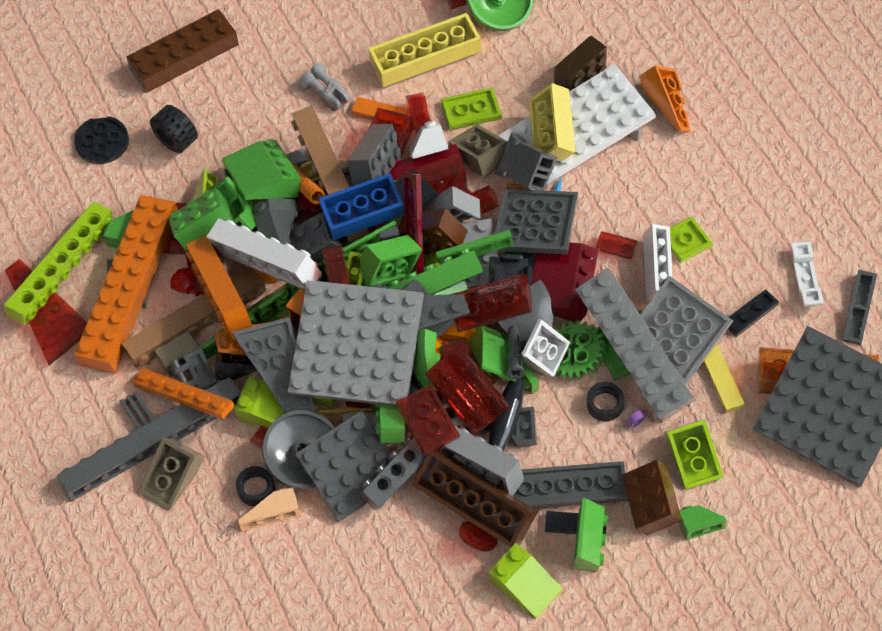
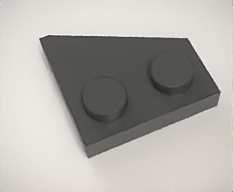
(525, 429)

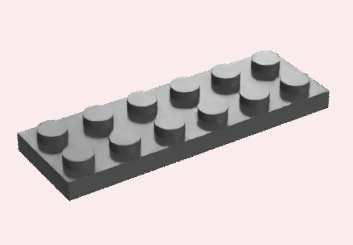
(571, 483)

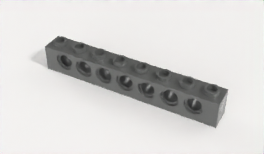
(377, 498)

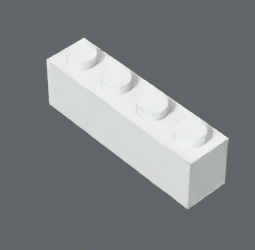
(656, 258)

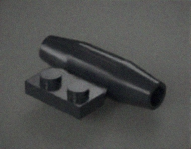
(503, 427)

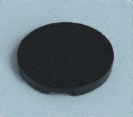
(101, 140)

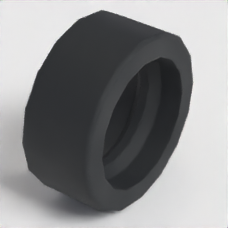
(609, 388)
(251, 472)

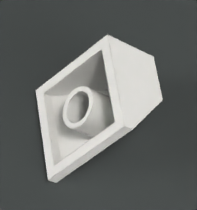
(428, 140)

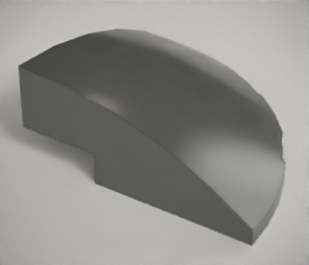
(540, 310)

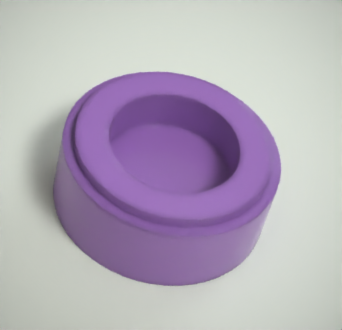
(635, 419)

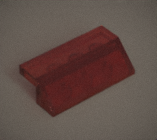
(467, 390)

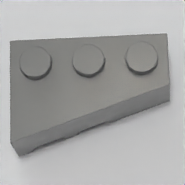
(457, 202)

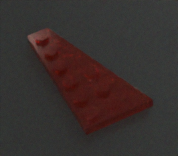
(55, 324)

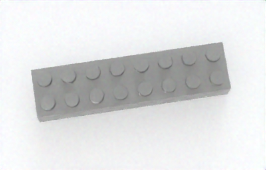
(635, 344)

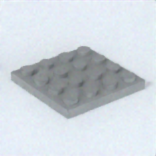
(684, 326)

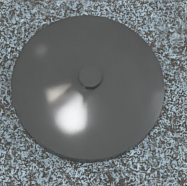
(286, 438)

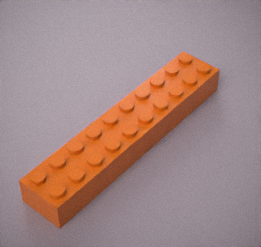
(126, 285)

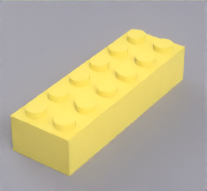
(425, 49)

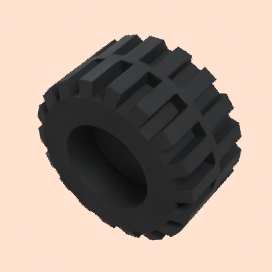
(173, 128)

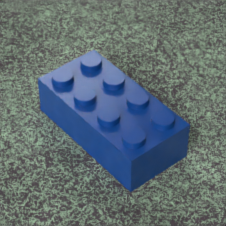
(361, 206)

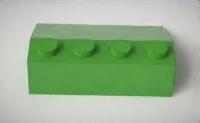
(263, 171)

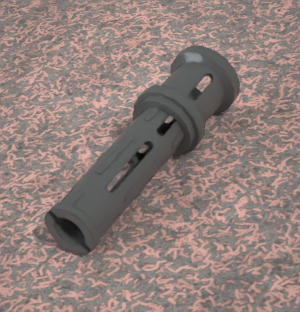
(514, 358)

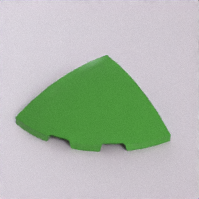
(425, 356)

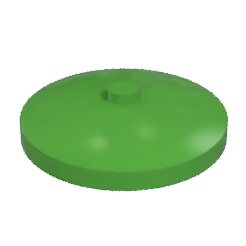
(500, 14)

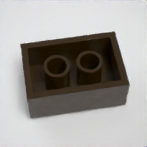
(581, 64)

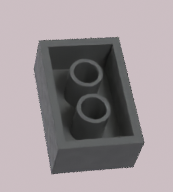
(313, 237)

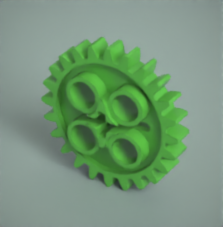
(592, 350)

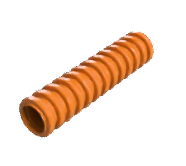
(308, 186)

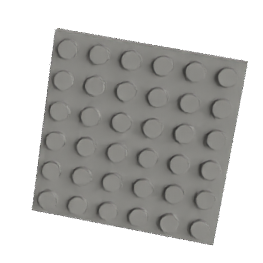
(356, 343)

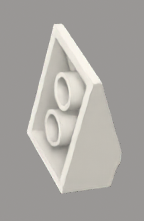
(545, 349)

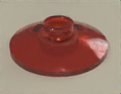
(476, 537)

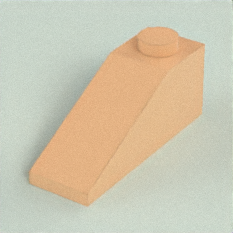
(275, 508)

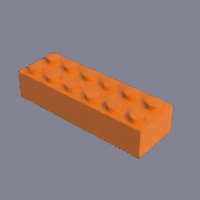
(217, 286)

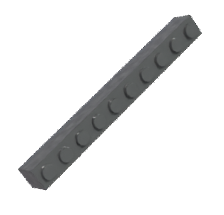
(139, 444)

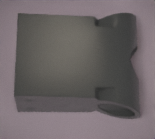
(525, 163)

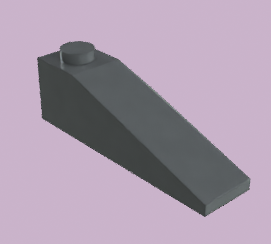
(275, 218)

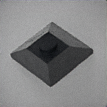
(232, 366)

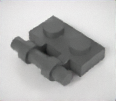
(198, 367)

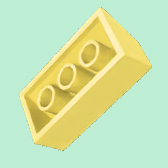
(552, 121)

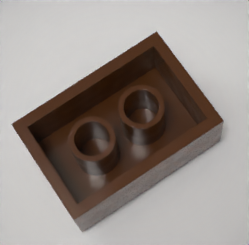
(440, 230)
(651, 497)

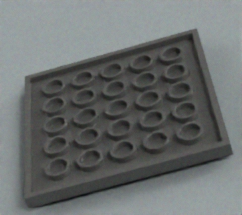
(827, 406)

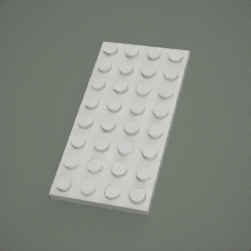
(602, 114)

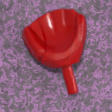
(184, 281)

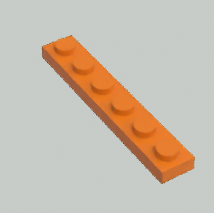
(183, 393)

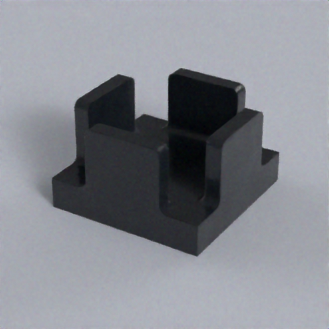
(508, 266)

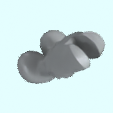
(328, 94)

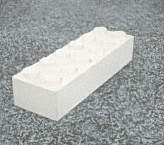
(263, 253)

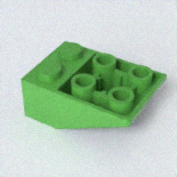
(491, 351)

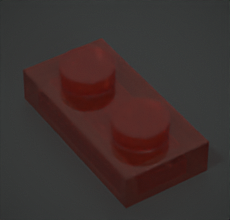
(616, 245)

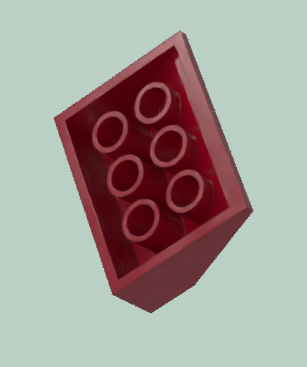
(563, 275)

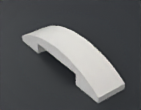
(805, 274)

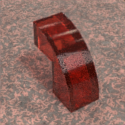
(418, 110)

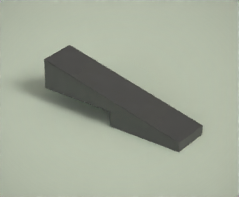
(859, 307)

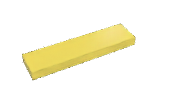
(723, 381)

